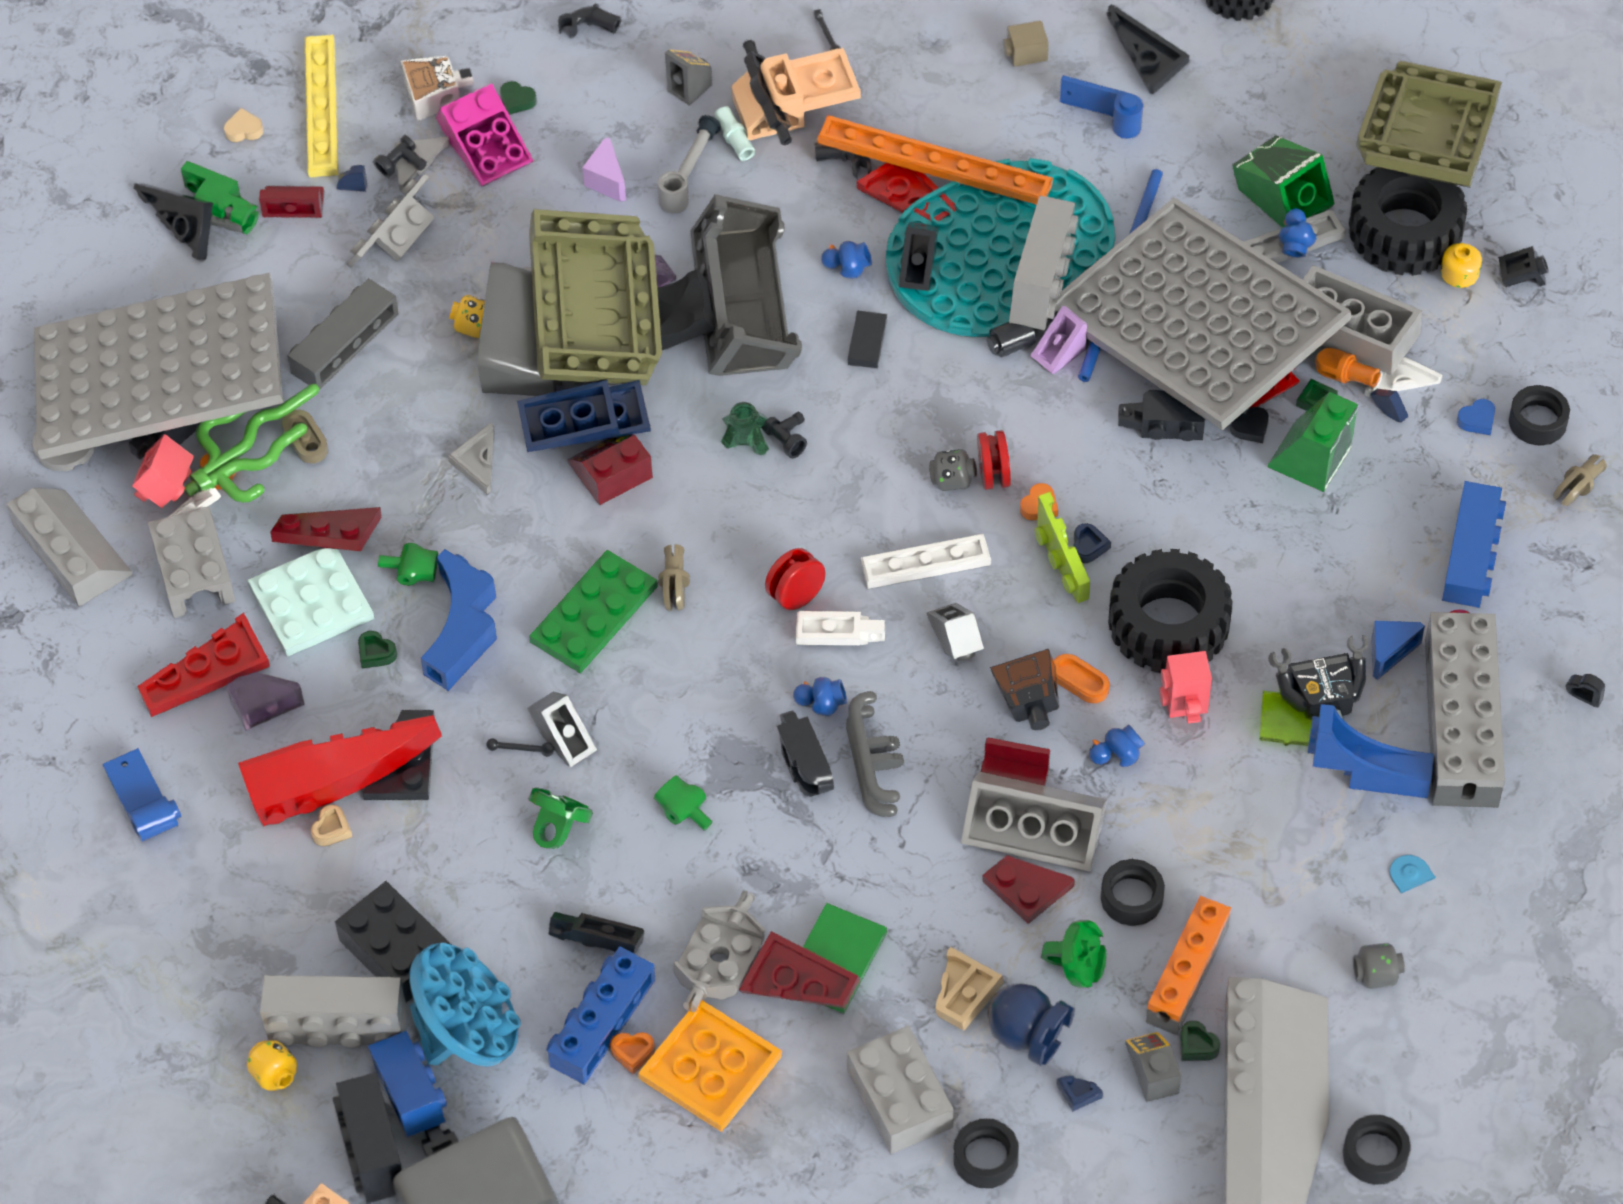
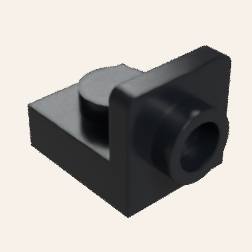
(1523, 266)

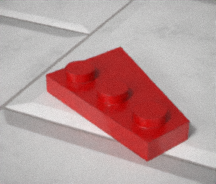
(901, 188)

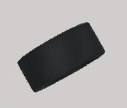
(1535, 433)
(1136, 870)
(1383, 1126)
(986, 1129)

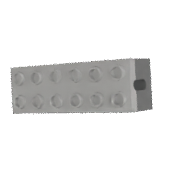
(1464, 709)

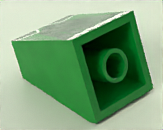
(1284, 178)
(1317, 442)

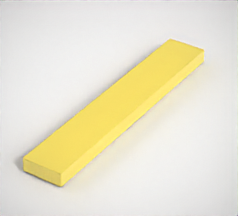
(321, 106)

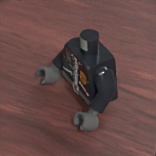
(1323, 680)

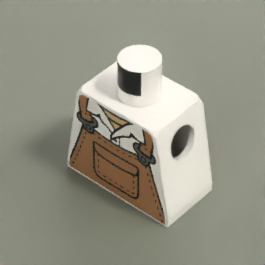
(433, 84)

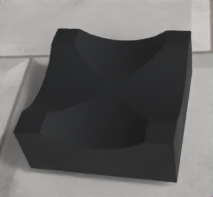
(684, 310)

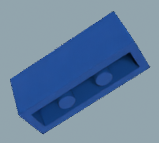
(408, 1083)

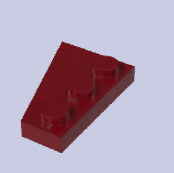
(328, 529)

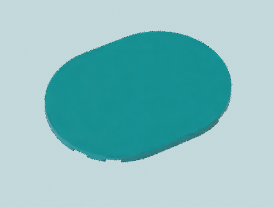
(984, 245)

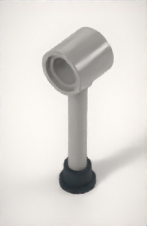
(674, 184)

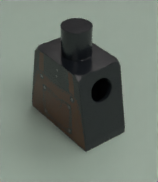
(1029, 687)

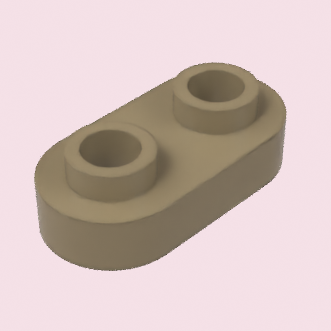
(310, 440)

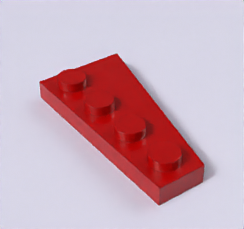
(206, 668)

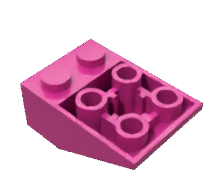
(483, 135)

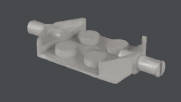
(724, 931)

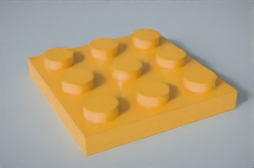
(710, 1065)

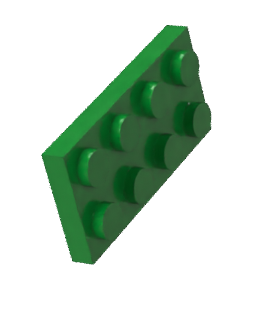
(593, 611)

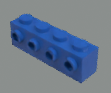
(1472, 544)
(600, 1015)

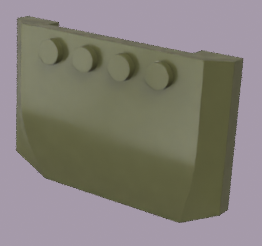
(1428, 122)
(594, 297)

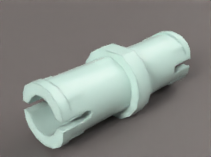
(734, 133)

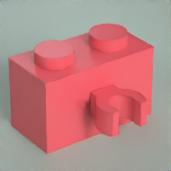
(163, 472)
(1186, 685)

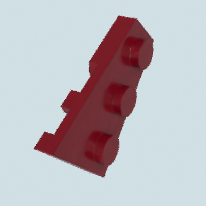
(798, 974)

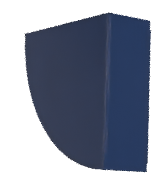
(353, 179)
(1390, 404)
(1078, 1091)

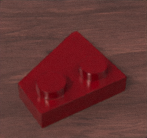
(1026, 886)

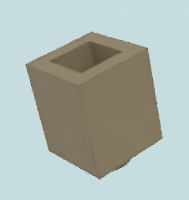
(1026, 43)

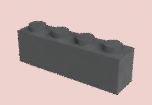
(343, 334)

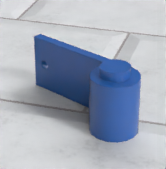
(1123, 106)
(140, 795)

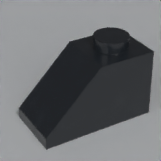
(918, 256)

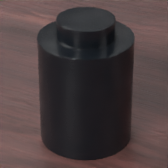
(1010, 338)

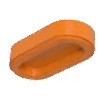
(1081, 678)

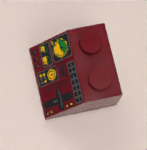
(613, 467)

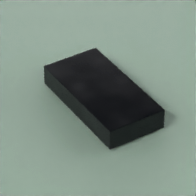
(867, 339)

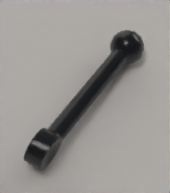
(819, 18)
(546, 749)

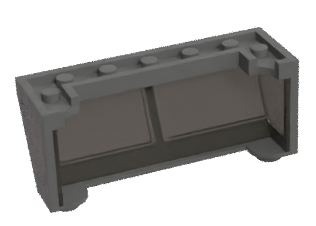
(739, 260)

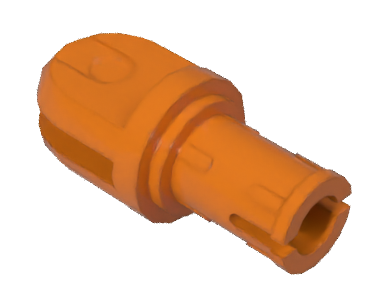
(1344, 367)

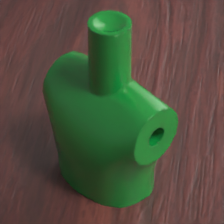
(413, 565)
(682, 801)

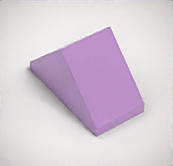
(604, 173)
(1061, 341)

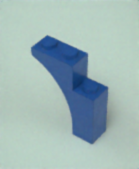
(467, 628)
(1367, 762)

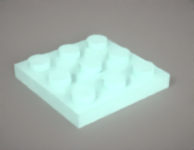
(310, 599)

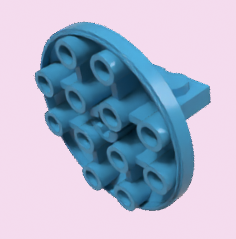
(461, 1007)

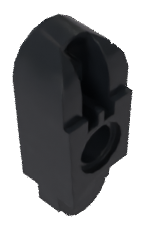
(804, 755)

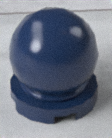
(1025, 1019)

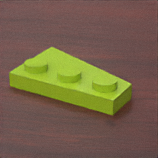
(1066, 559)

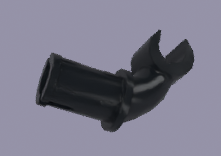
(589, 15)
(827, 153)

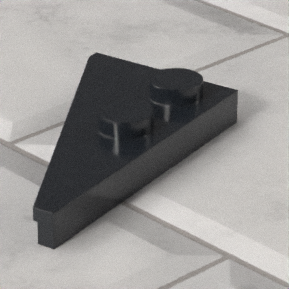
(1151, 54)
(182, 214)

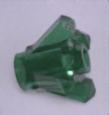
(744, 428)

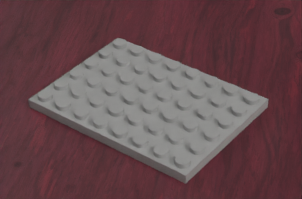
(1201, 312)
(156, 366)

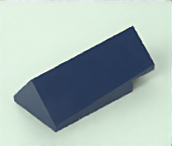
(583, 415)

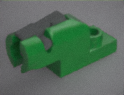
(228, 207)

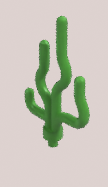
(222, 466)

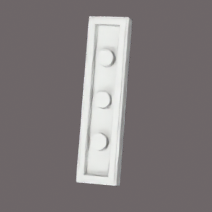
(925, 561)

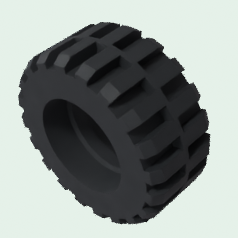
(1400, 246)
(1175, 577)

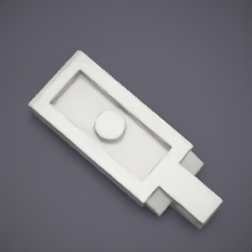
(837, 628)

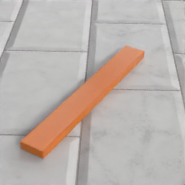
(934, 160)

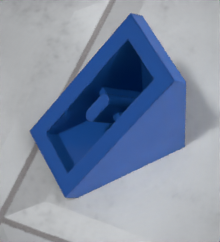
(1392, 643)

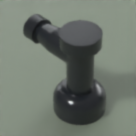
(404, 149)
(792, 444)

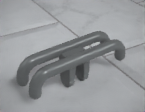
(867, 756)

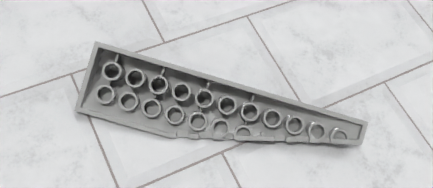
(1273, 1091)

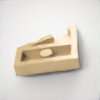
(965, 989)

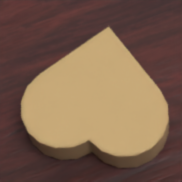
(243, 126)
(330, 827)

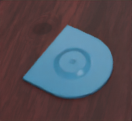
(1410, 872)

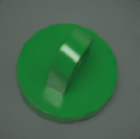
(560, 812)
(1078, 953)

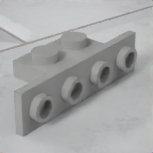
(400, 228)

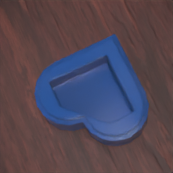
(1477, 417)

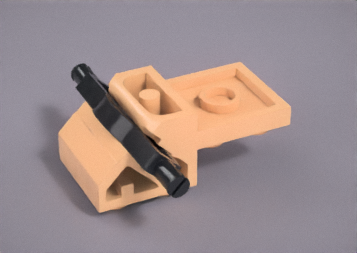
(780, 90)

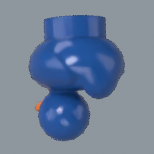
(1296, 234)
(850, 255)
(825, 694)
(1124, 744)

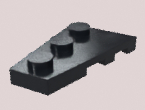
(411, 779)

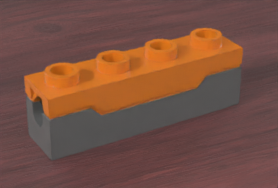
(1188, 965)

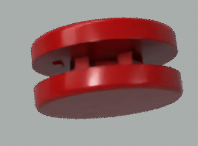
(993, 459)
(795, 579)

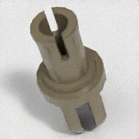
(1580, 480)
(674, 577)

